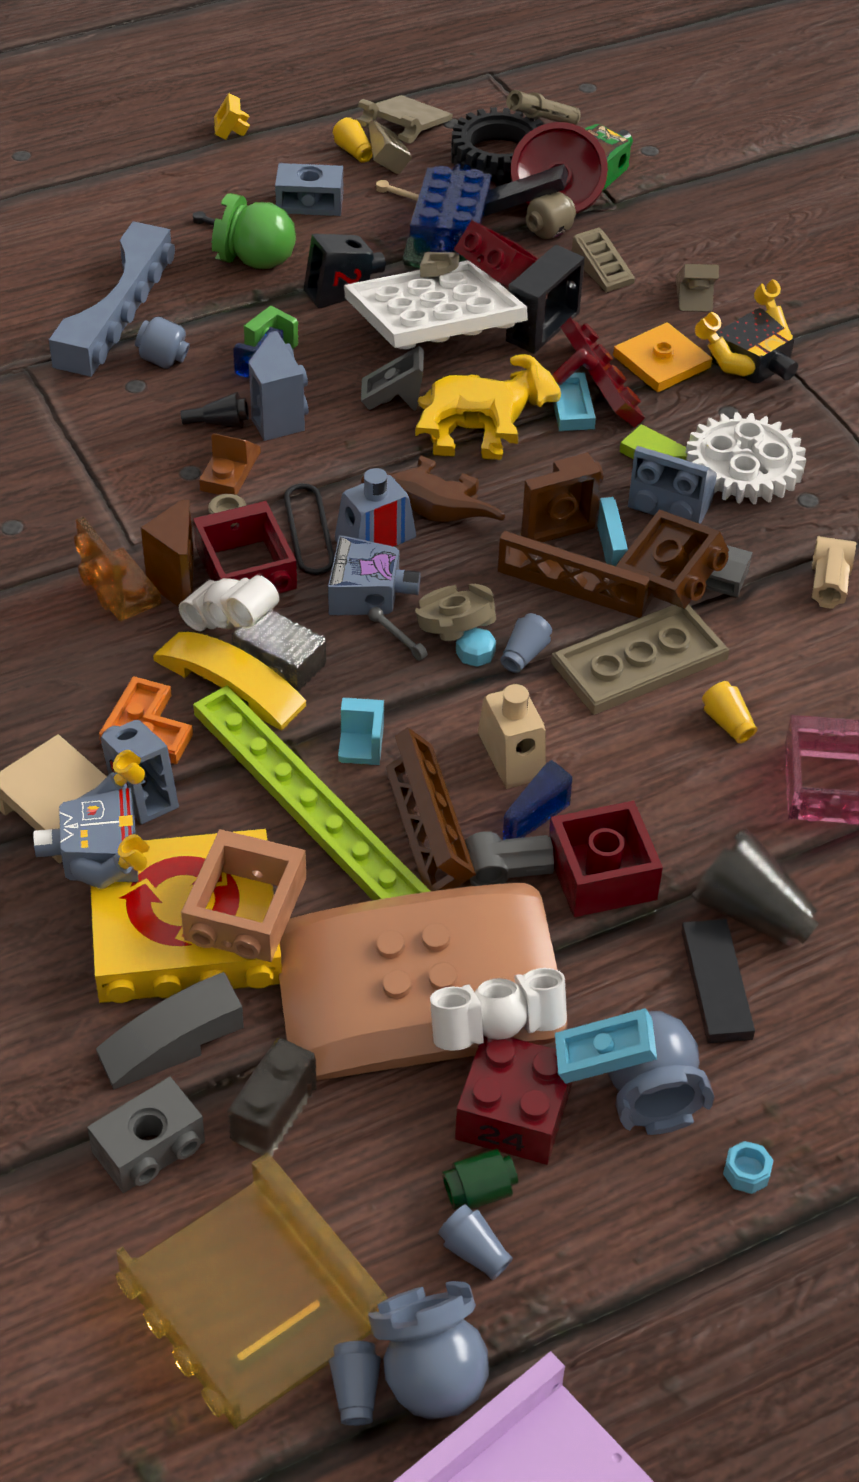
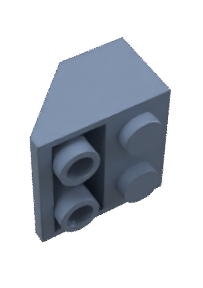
(277, 389)
(670, 485)

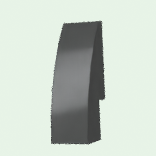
(171, 1031)

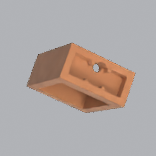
(253, 860)

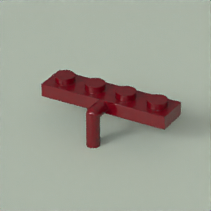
(596, 361)

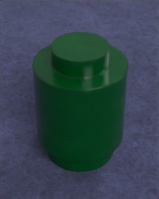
(480, 1180)

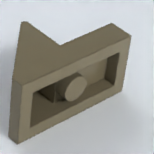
(696, 286)

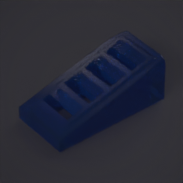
(539, 801)

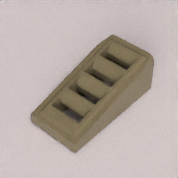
(387, 148)
(602, 259)

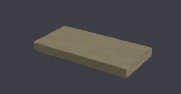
(639, 657)

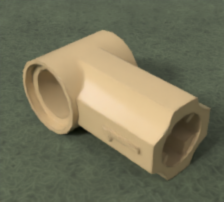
(832, 567)

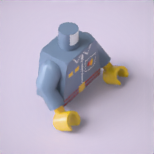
(99, 830)

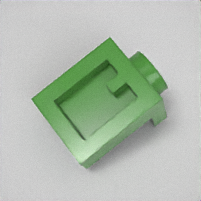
(274, 318)

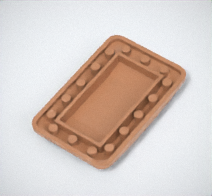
(365, 971)

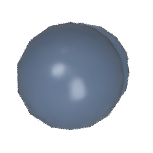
(664, 1090)
(433, 1354)

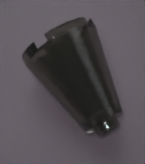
(757, 892)

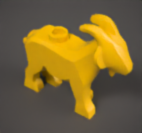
(484, 404)

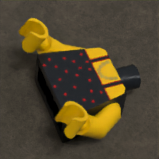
(754, 344)

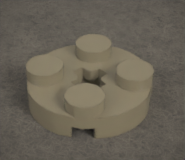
(454, 612)

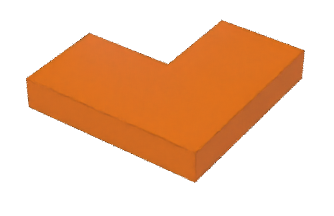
(145, 702)

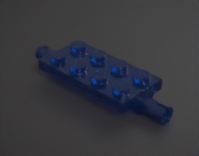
(448, 205)

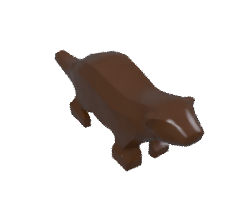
(443, 499)

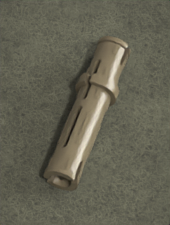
(542, 107)

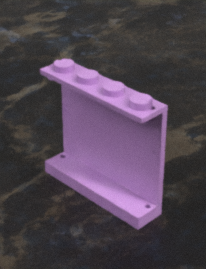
(529, 1436)

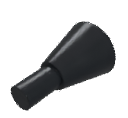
(225, 411)

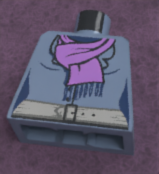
(367, 577)

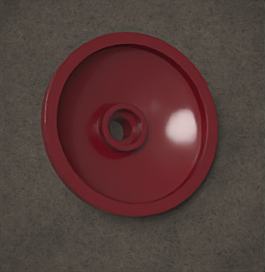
(567, 145)

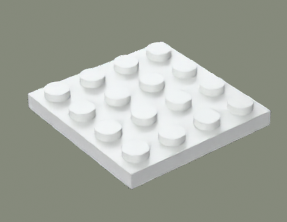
(437, 307)

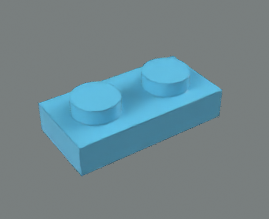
(605, 1046)

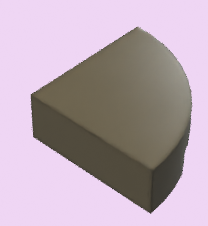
(438, 263)

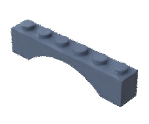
(86, 338)

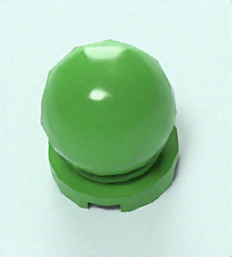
(255, 233)

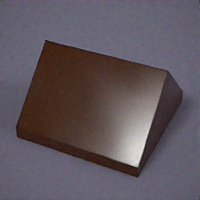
(170, 552)

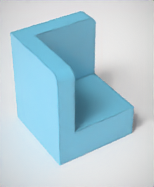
(361, 731)

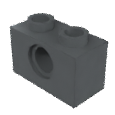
(157, 1112)

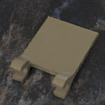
(405, 112)

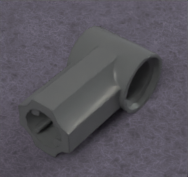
(508, 858)

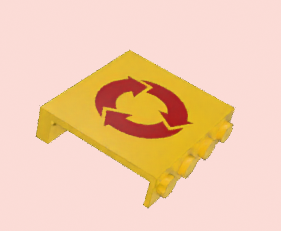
(141, 929)

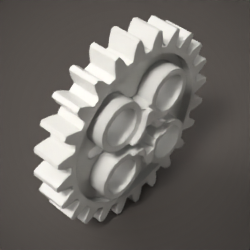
(748, 456)

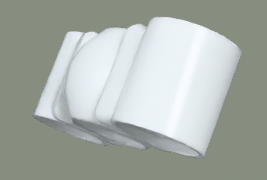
(229, 603)
(498, 1009)

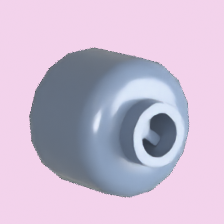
(162, 342)

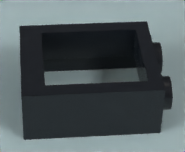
(551, 277)

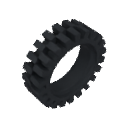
(485, 128)

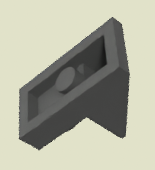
(399, 377)

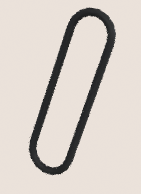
(294, 534)

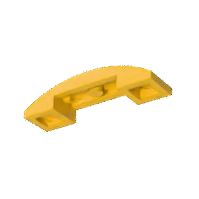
(227, 665)

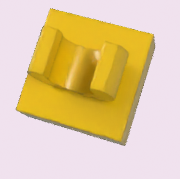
(230, 118)

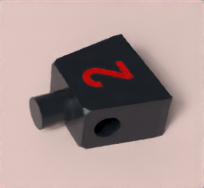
(335, 262)

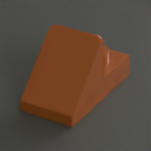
(229, 465)

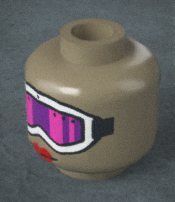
(550, 215)

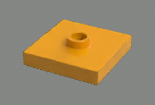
(662, 357)

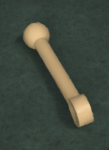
(383, 186)

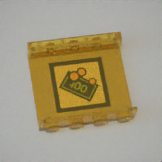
(253, 1294)

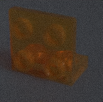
(113, 575)

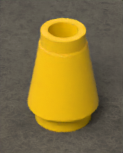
(352, 138)
(729, 710)

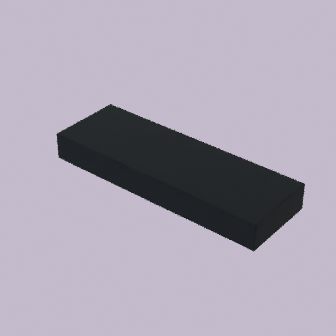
(526, 189)
(717, 981)

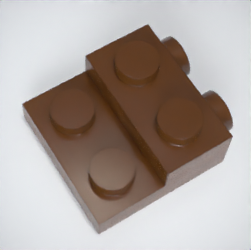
(562, 500)
(676, 557)

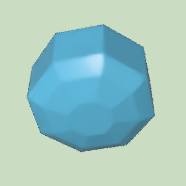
(476, 647)
(748, 1167)

